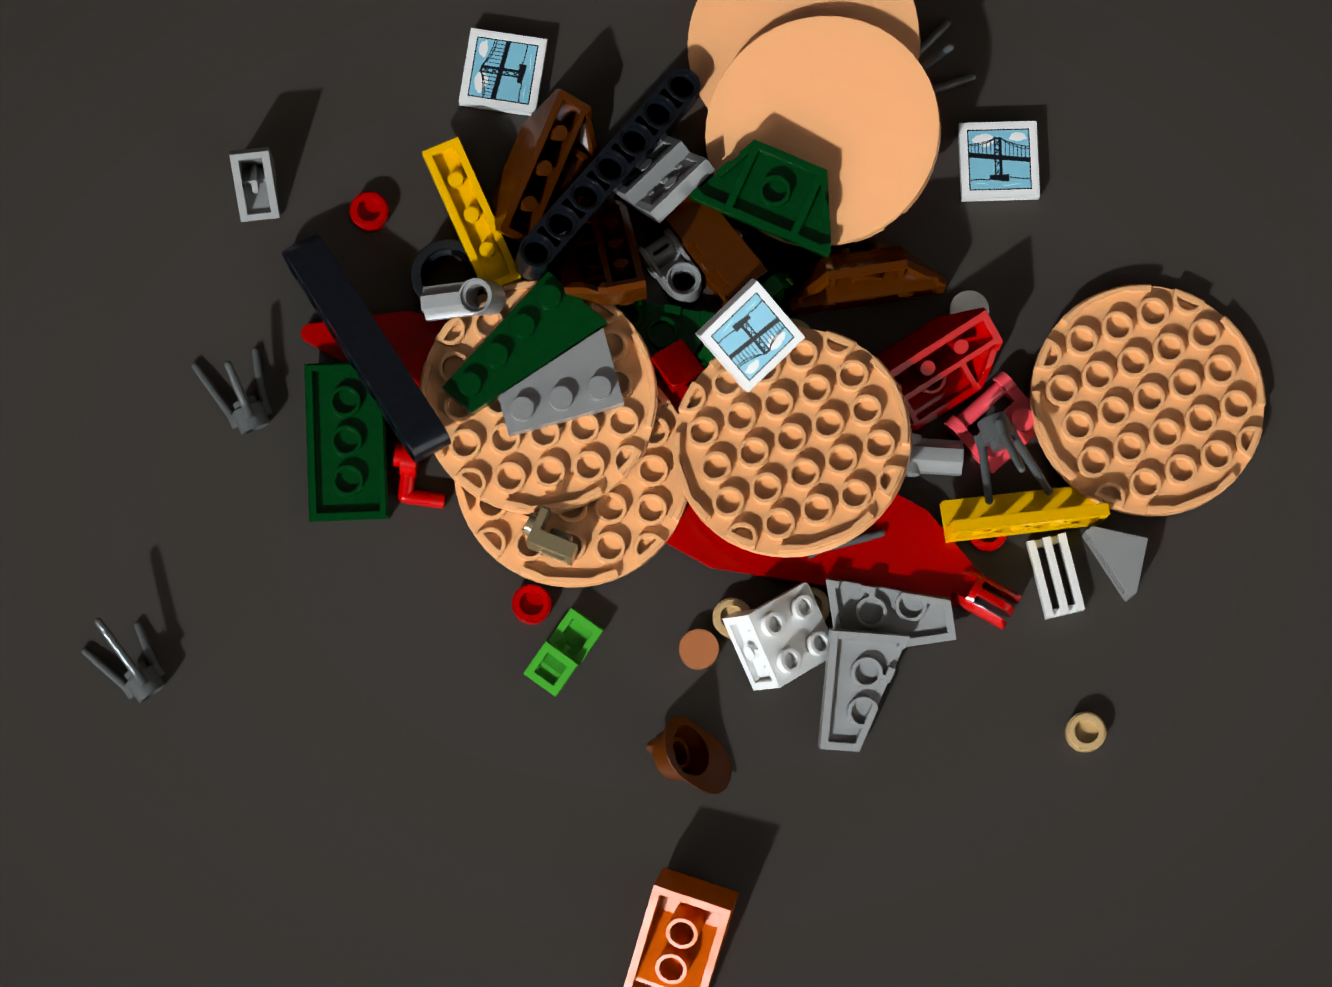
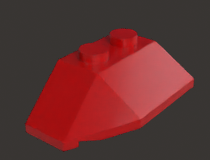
(943, 363)

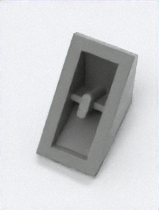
(255, 183)
(1119, 556)

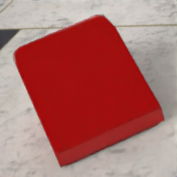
(676, 365)

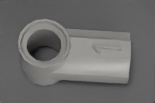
(460, 299)
(935, 457)

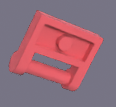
(1018, 413)

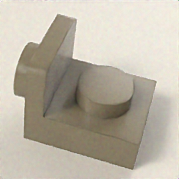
(553, 544)

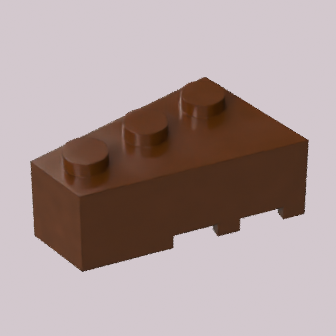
(715, 249)

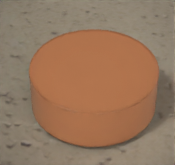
(698, 649)

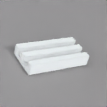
(1047, 543)

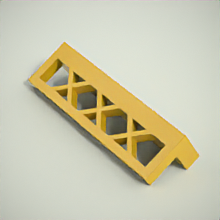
(470, 213)
(1019, 514)

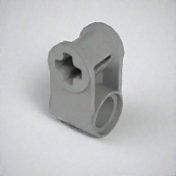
(669, 261)

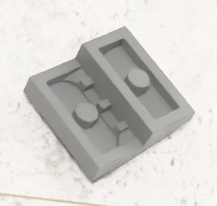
(665, 179)

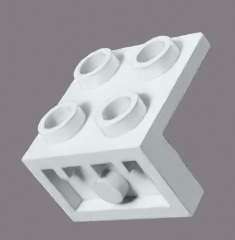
(779, 638)

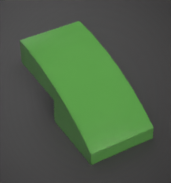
(564, 651)

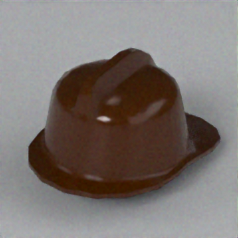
(691, 755)

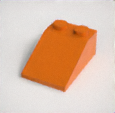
(681, 932)

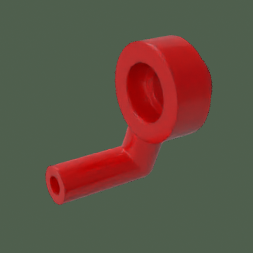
(408, 472)

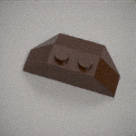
(543, 164)
(605, 260)
(865, 279)

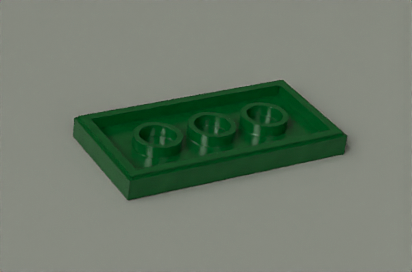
(344, 447)

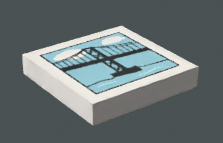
(503, 72)
(998, 161)
(750, 335)

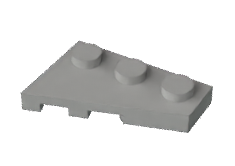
(564, 389)
(890, 610)
(854, 681)

